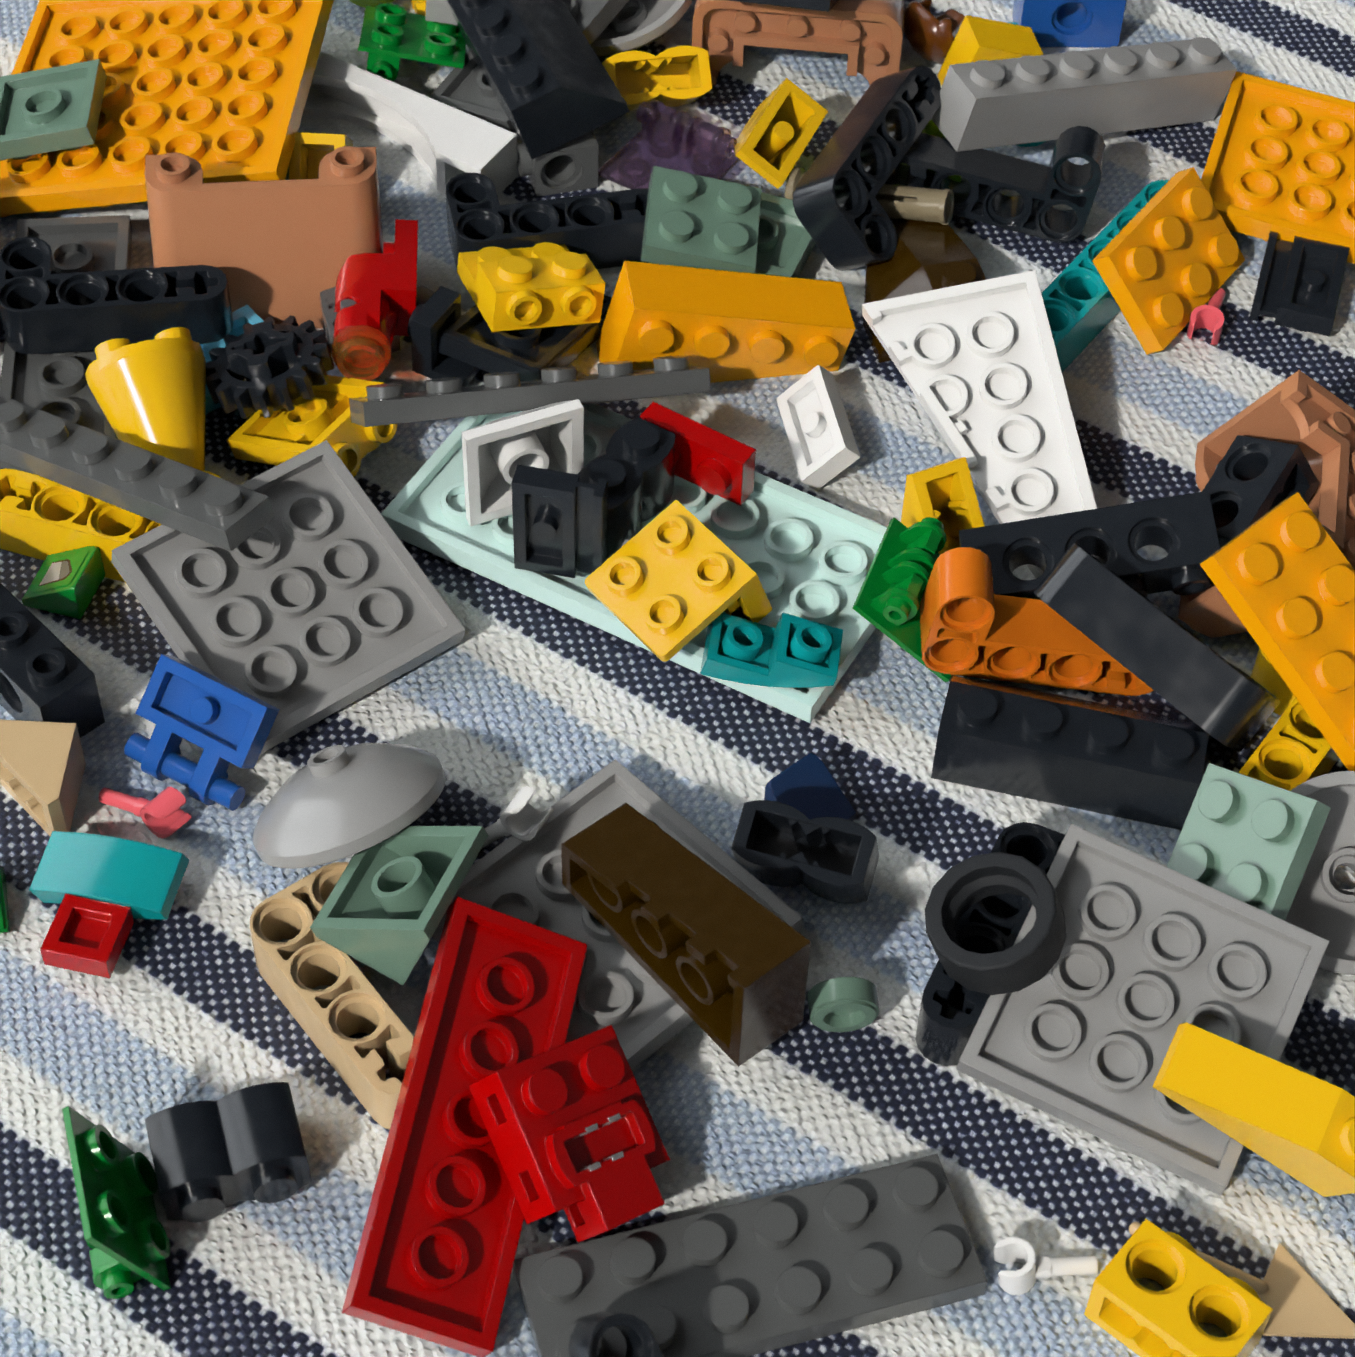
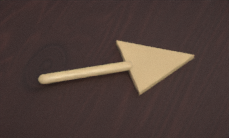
(1296, 1299)

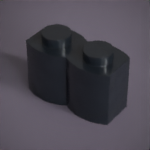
(639, 477)
(789, 849)
(228, 1152)

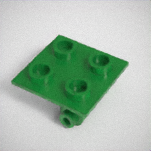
(396, 34)
(898, 581)
(116, 1208)

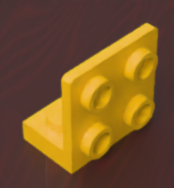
(676, 582)

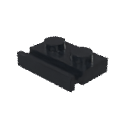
(1300, 284)
(558, 522)

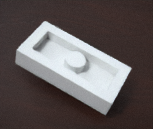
(817, 428)

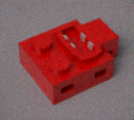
(575, 1134)

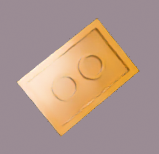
(1169, 260)

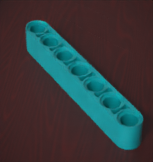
(1078, 299)

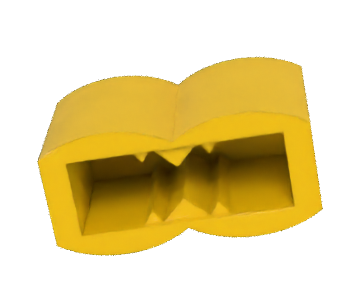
(671, 77)

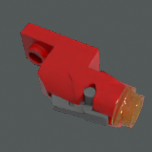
(372, 304)

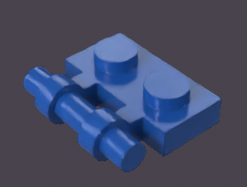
(208, 714)

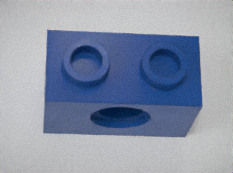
(1072, 21)

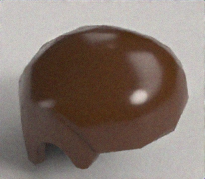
(931, 34)

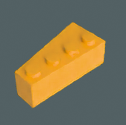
(726, 321)

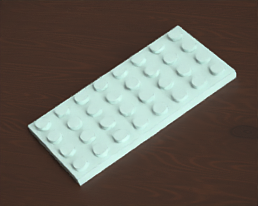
(798, 545)

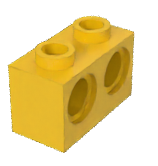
(1169, 1319)

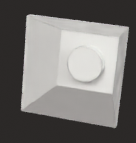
(534, 438)

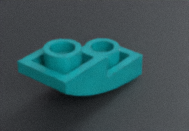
(787, 656)
(110, 872)

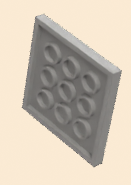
(302, 608)
(527, 884)
(1134, 966)

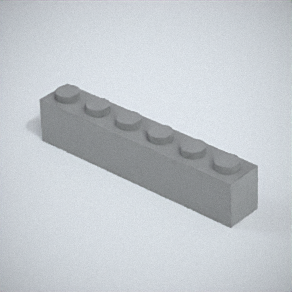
(1098, 88)

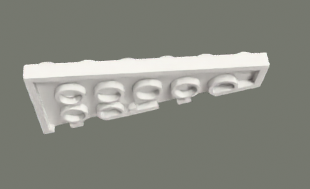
(993, 389)

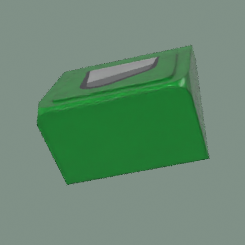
(66, 582)

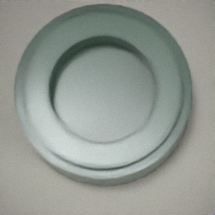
(843, 1004)

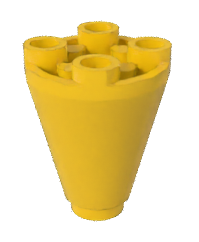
(154, 393)

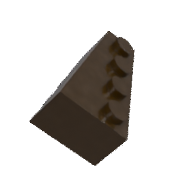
(691, 930)

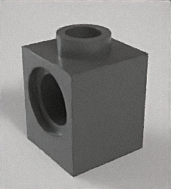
(563, 168)

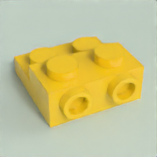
(532, 286)
(311, 423)

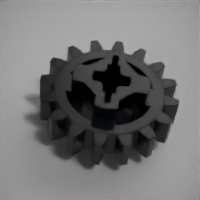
(268, 367)

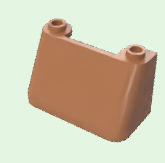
(861, 28)
(268, 237)
(1324, 428)

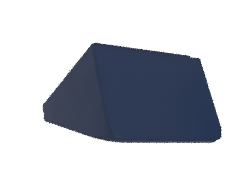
(810, 790)

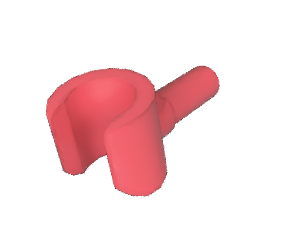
(1209, 317)
(160, 814)

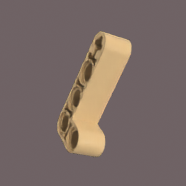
(337, 1011)

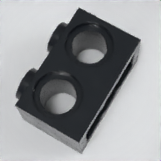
(1254, 481)

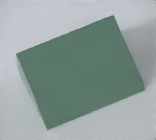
(397, 896)

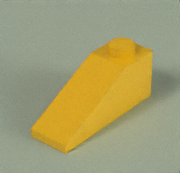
(1265, 1106)

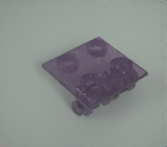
(671, 143)

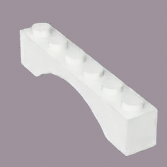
(434, 132)

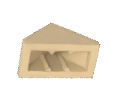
(42, 769)

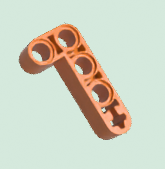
(1008, 637)

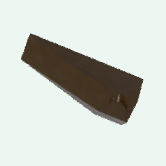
(925, 260)

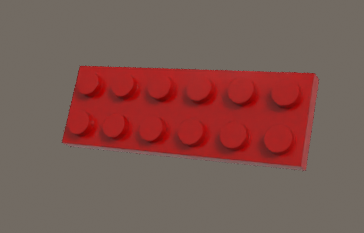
(442, 1206)

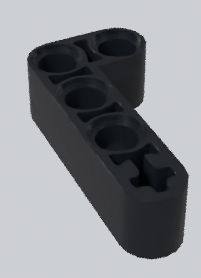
(993, 172)
(840, 187)
(599, 224)
(82, 309)
(1157, 648)
(981, 932)

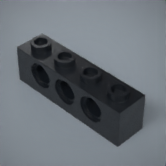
(1177, 524)
(42, 675)

